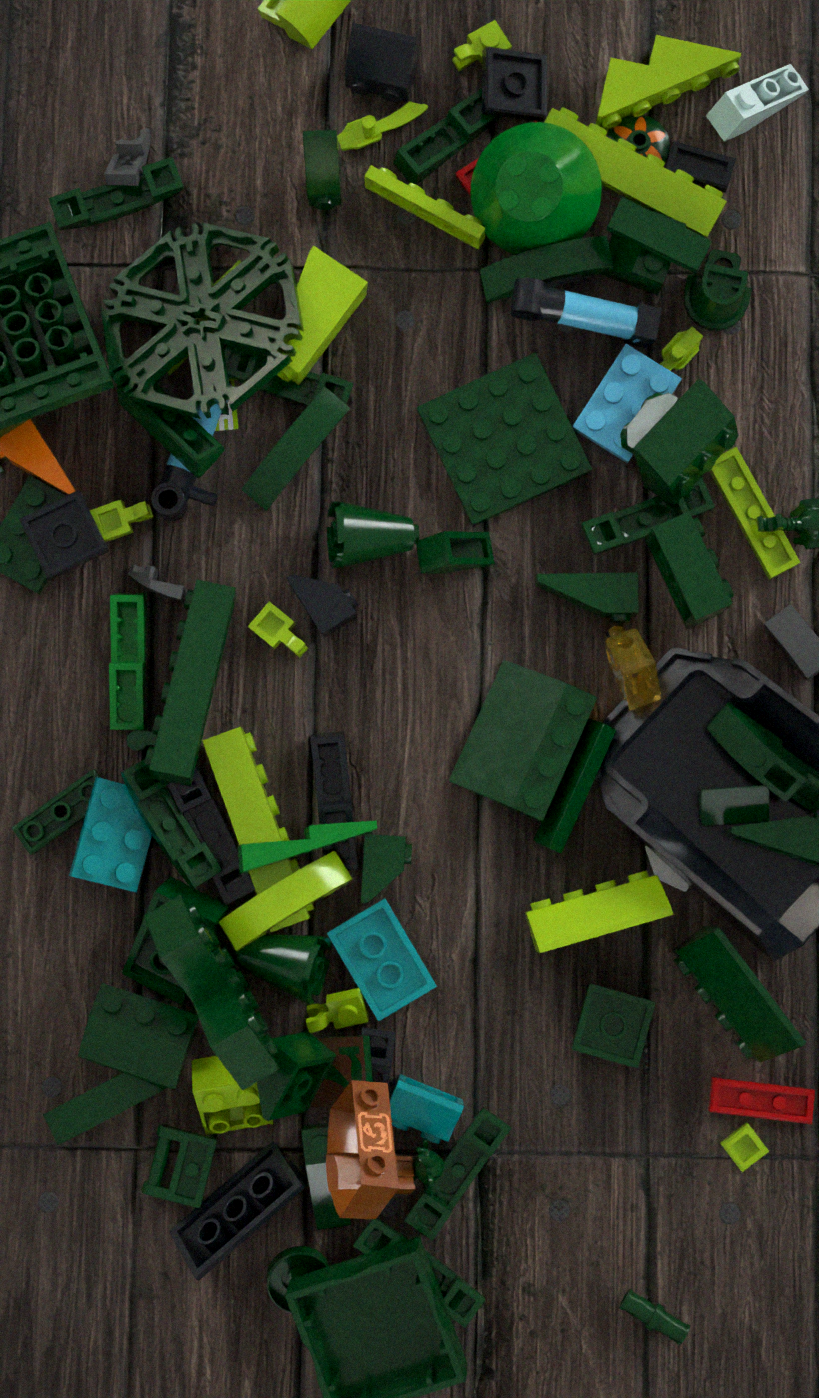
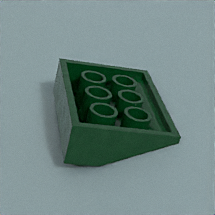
(523, 740)
(737, 995)

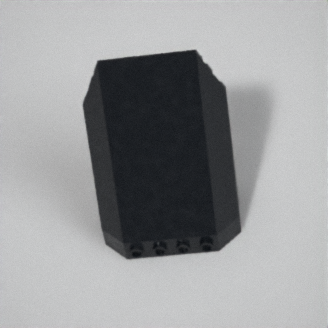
(669, 755)

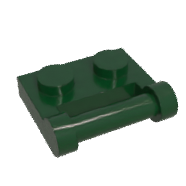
(190, 1170)

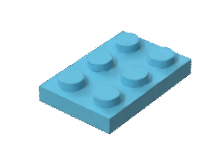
(620, 398)

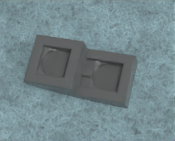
(796, 640)

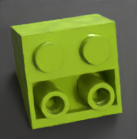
(222, 1101)

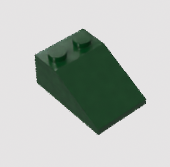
(144, 961)

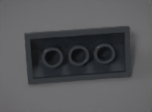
(237, 1209)

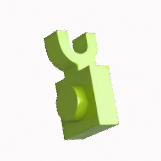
(486, 36)
(116, 520)
(275, 627)
(341, 1008)

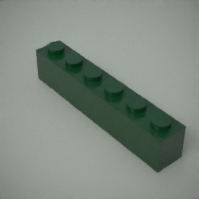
(192, 683)

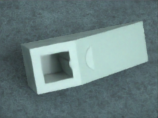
(755, 101)

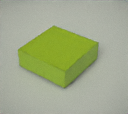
(744, 1147)

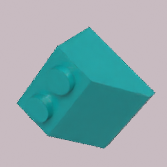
(424, 1109)

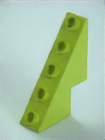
(672, 70)

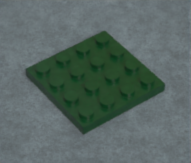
(504, 439)

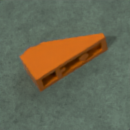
(30, 453)

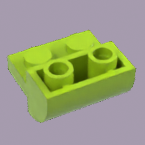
(303, 19)

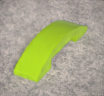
(284, 899)

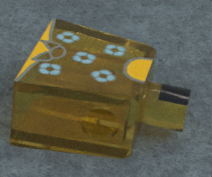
(627, 656)

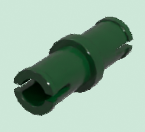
(654, 1317)

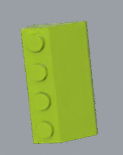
(598, 912)

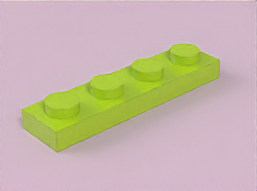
(414, 200)
(748, 503)

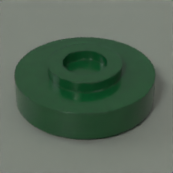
(288, 1265)

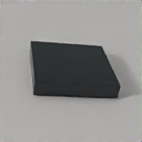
(514, 84)
(64, 535)

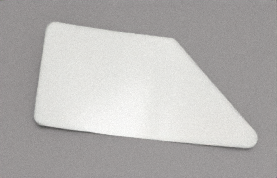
(664, 872)

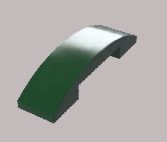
(110, 202)
(547, 264)
(244, 364)
(295, 448)
(636, 521)
(169, 826)
(98, 1105)
(460, 1169)
(459, 1296)

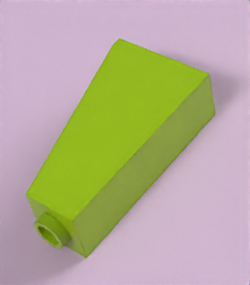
(327, 300)

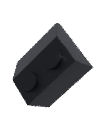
(381, 62)

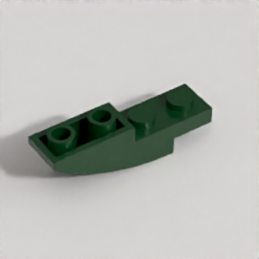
(765, 758)

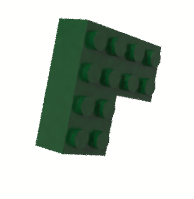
(215, 990)

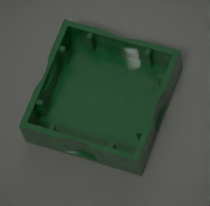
(378, 1325)

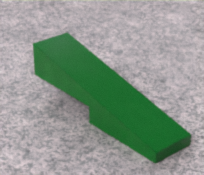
(128, 660)
(258, 855)

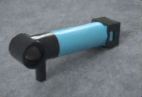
(536, 301)
(180, 481)

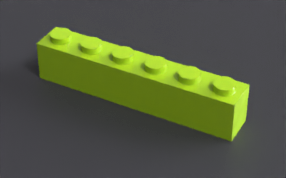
(645, 178)
(250, 807)

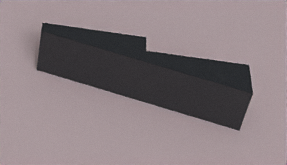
(334, 790)

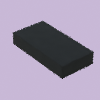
(703, 165)

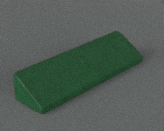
(176, 432)
(574, 785)

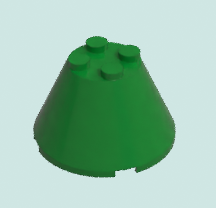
(535, 187)

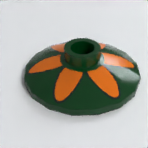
(646, 128)

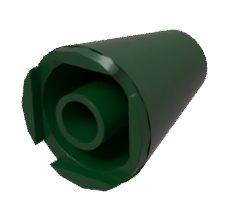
(366, 534)
(288, 963)

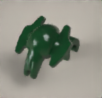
(805, 525)
(427, 1166)

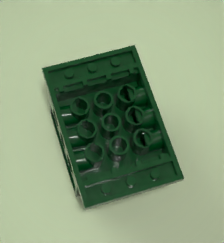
(44, 331)

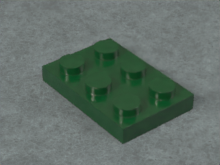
(16, 553)

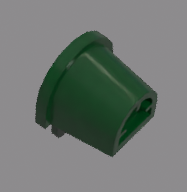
(717, 294)

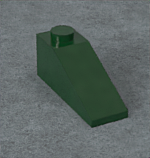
(322, 168)
(599, 593)
(789, 837)
(315, 1150)

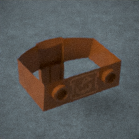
(361, 1153)

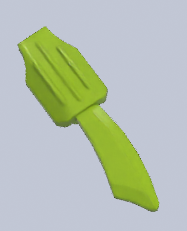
(368, 131)
(681, 349)

